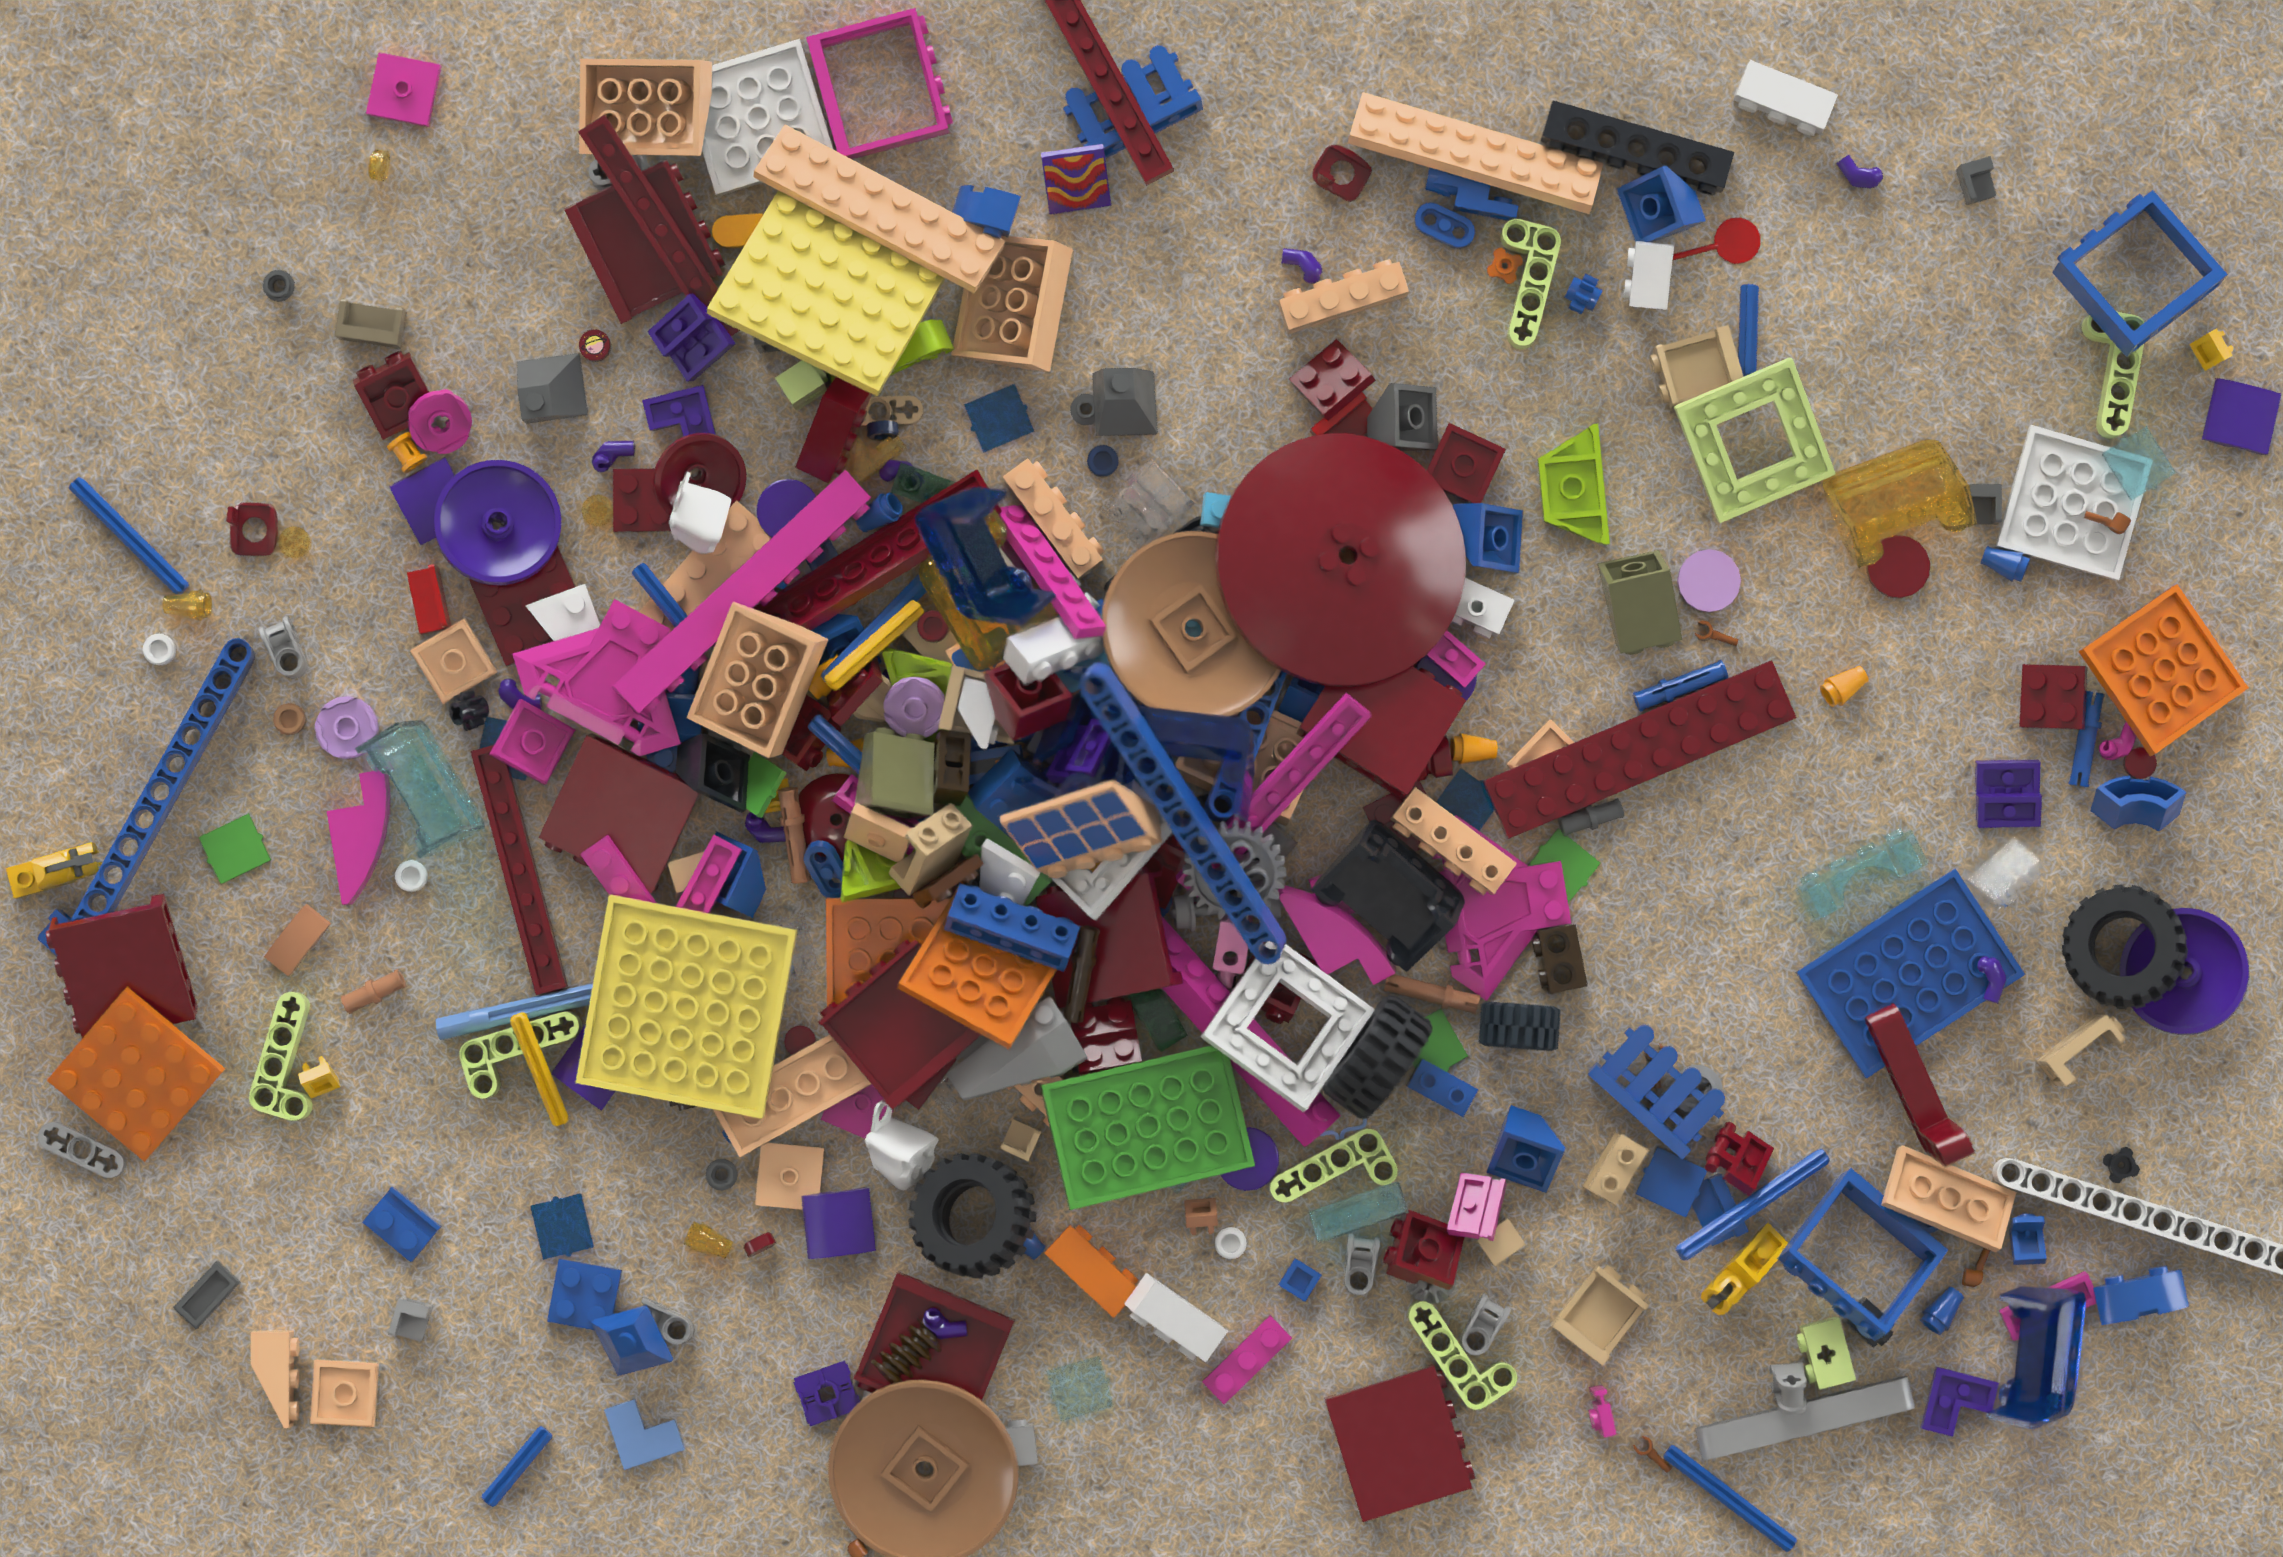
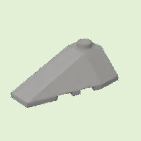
(1040, 1050)

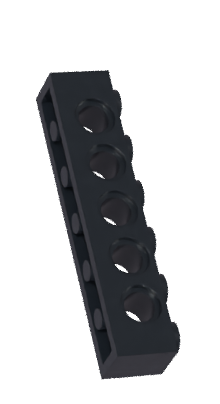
(1562, 116)

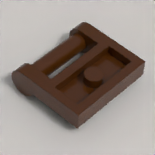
(940, 888)

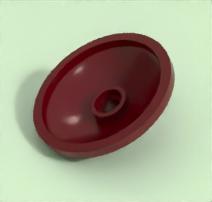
(718, 465)
(818, 809)

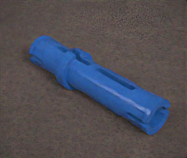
(1678, 686)
(2086, 741)

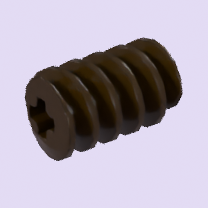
(907, 1354)

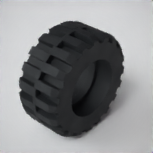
(2124, 903)
(1378, 1057)
(935, 1204)

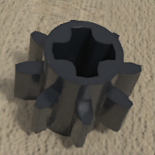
(469, 710)

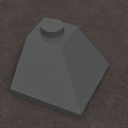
(551, 388)
(1124, 402)
(1405, 417)

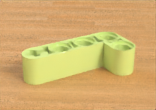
(1529, 286)
(2116, 376)
(286, 1054)
(493, 1055)
(1330, 1171)
(1454, 1351)

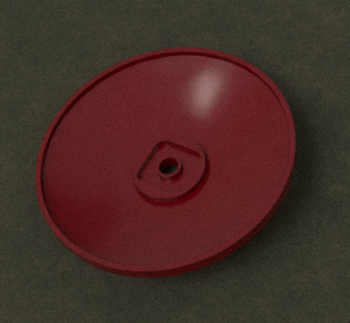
(1285, 571)

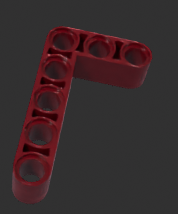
(1935, 1131)

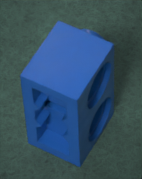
(1442, 1087)

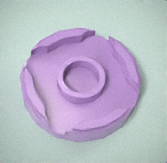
(1708, 580)
(914, 706)
(356, 730)

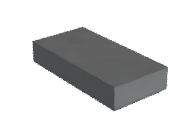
(207, 1295)

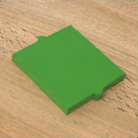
(762, 784)
(235, 848)
(1576, 862)
(1443, 1045)

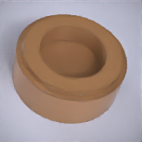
(289, 719)

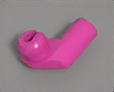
(2119, 746)

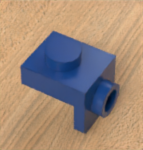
(2027, 1239)

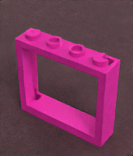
(927, 58)

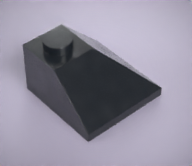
(714, 770)

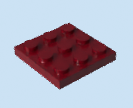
(506, 612)

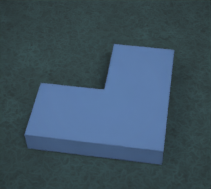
(639, 1444)

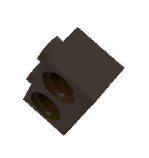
(951, 767)
(1569, 957)

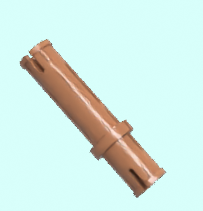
(792, 823)
(1432, 993)

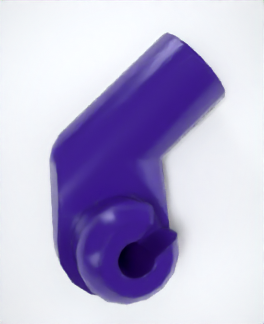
(1306, 261)
(609, 452)
(510, 695)

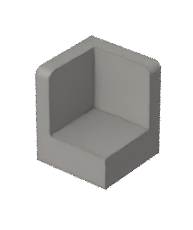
(410, 1319)

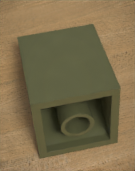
(1640, 602)
(896, 775)

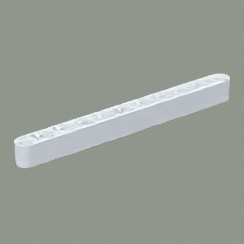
(2145, 1214)

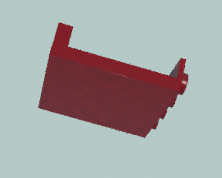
(623, 254)
(1404, 728)
(623, 798)
(1130, 942)
(121, 951)
(892, 1034)
(963, 1360)
(1400, 1443)

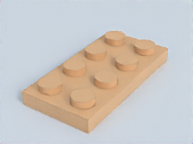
(1949, 1198)

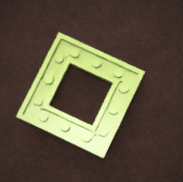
(1809, 459)

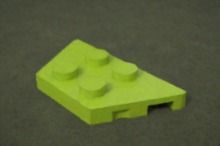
(1574, 487)
(905, 665)
(865, 873)

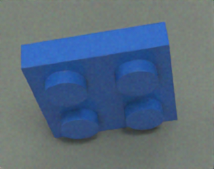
(583, 1293)

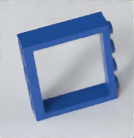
(2097, 305)
(1897, 1224)

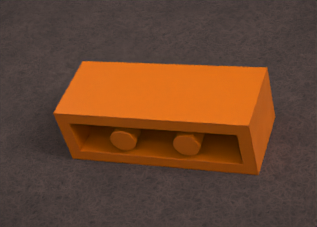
(1092, 1269)

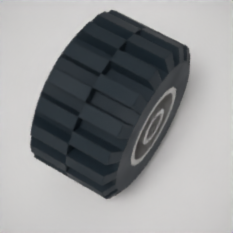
(1519, 1026)

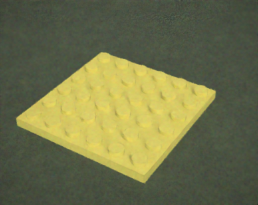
(825, 294)
(686, 1006)

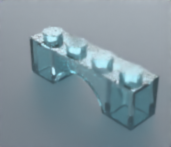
(1825, 892)

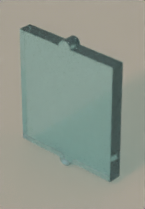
(2138, 463)
(1080, 1388)

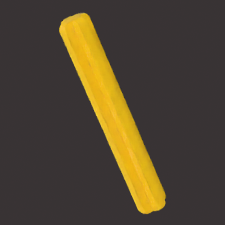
(874, 645)
(539, 1069)

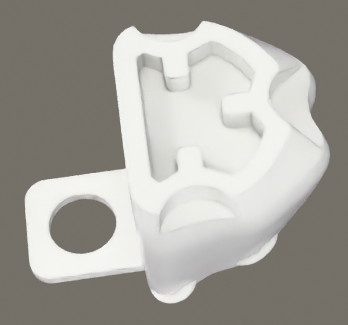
(698, 516)
(899, 1149)

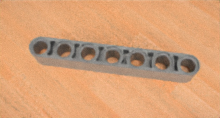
(1821, 1415)

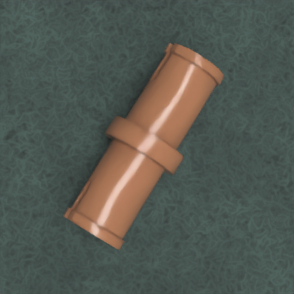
(373, 991)

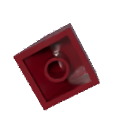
(1026, 707)

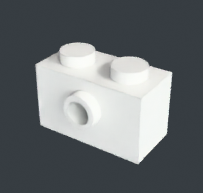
(1650, 275)
(1482, 609)

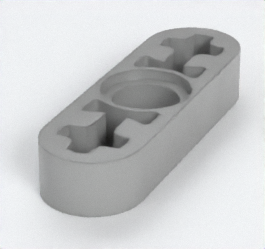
(64, 1132)

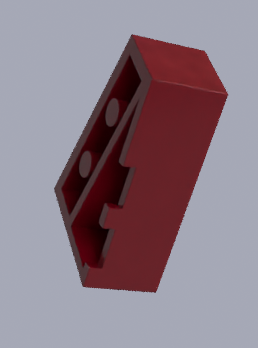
(833, 430)

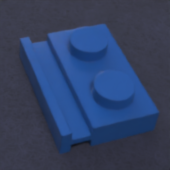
(401, 1224)

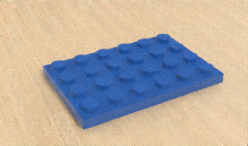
(1912, 956)

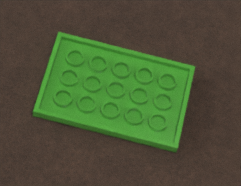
(1147, 1126)

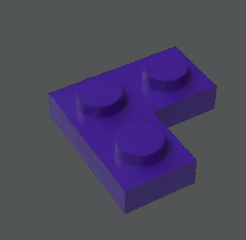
(682, 408)
(1949, 1392)

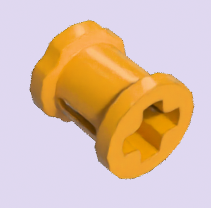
(406, 452)

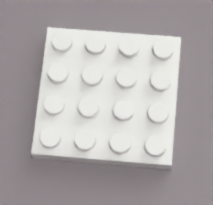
(750, 107)
(2048, 501)

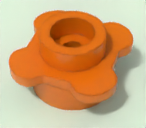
(1498, 271)

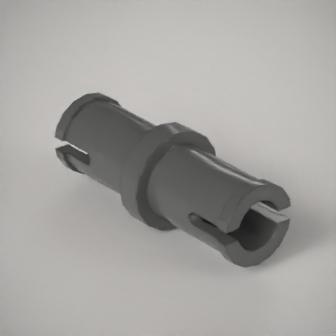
(1591, 817)

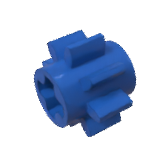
(1583, 293)

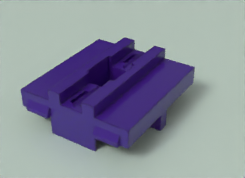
(812, 1382)

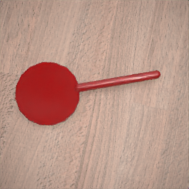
(1735, 241)

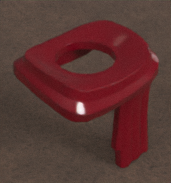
(1323, 178)
(239, 515)

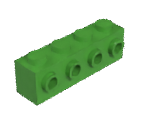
(984, 829)

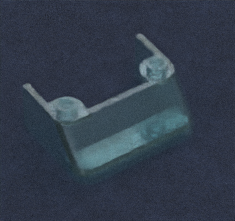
(426, 785)

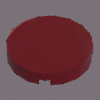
(1901, 568)

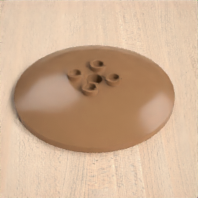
(1147, 636)
(913, 1513)

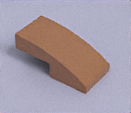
(297, 940)

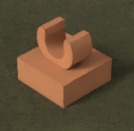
(1201, 1214)

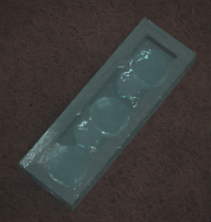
(1358, 1212)

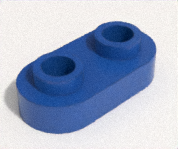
(1445, 224)
(824, 868)

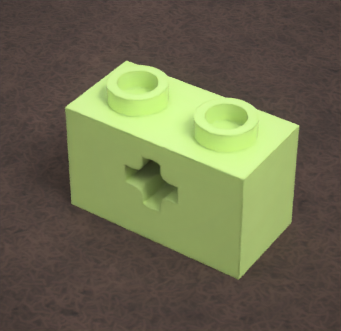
(802, 383)
(1831, 1336)

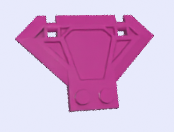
(589, 668)
(1504, 921)

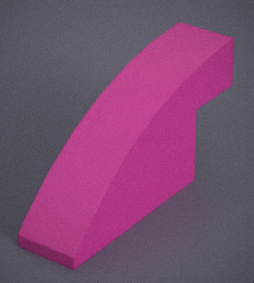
(360, 835)
(1335, 935)

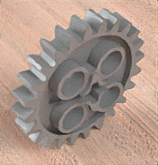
(1269, 866)

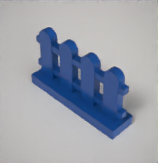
(1159, 117)
(1666, 1104)

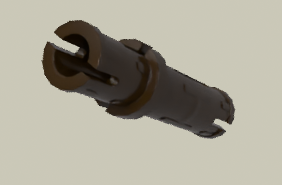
(1083, 962)

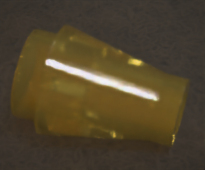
(190, 604)
(706, 1240)

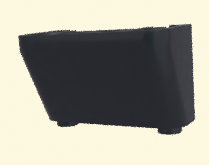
(1392, 893)

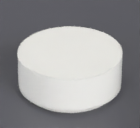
(159, 649)
(411, 876)
(1230, 1243)

